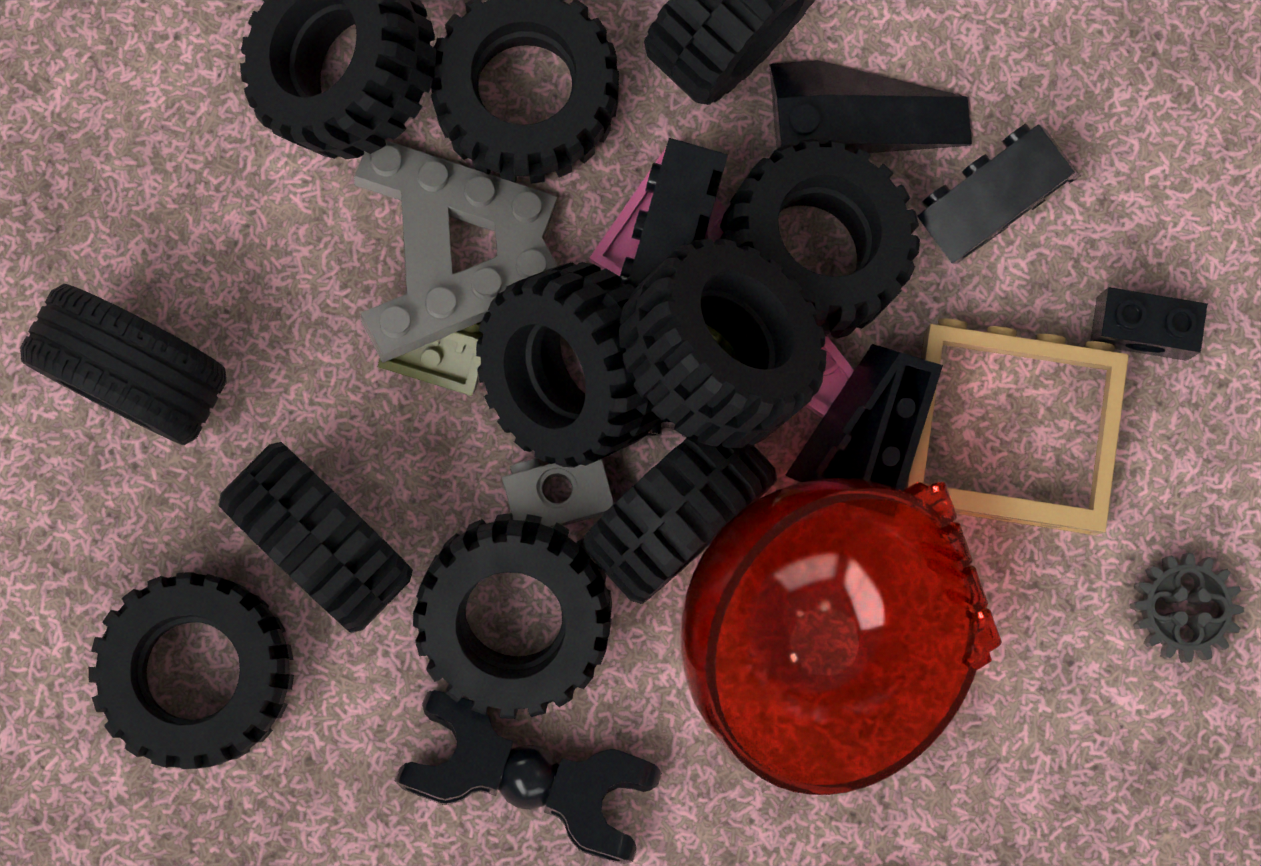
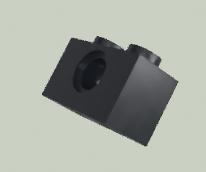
(1149, 323)

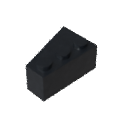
(996, 192)
(872, 422)

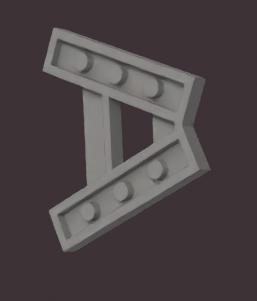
(429, 195)

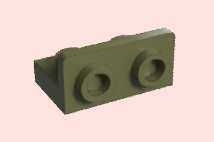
(445, 362)

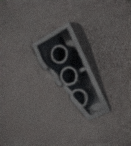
(863, 110)

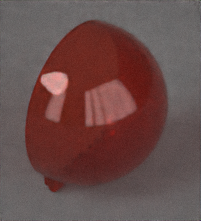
(835, 631)

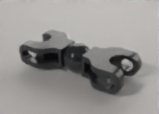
(529, 777)

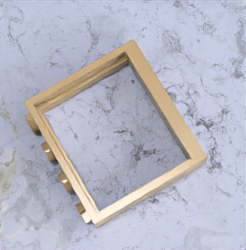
(1046, 348)

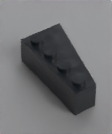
(680, 206)

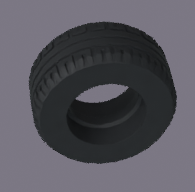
(123, 363)

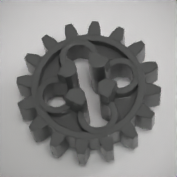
(1205, 628)

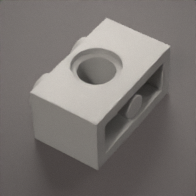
(588, 499)

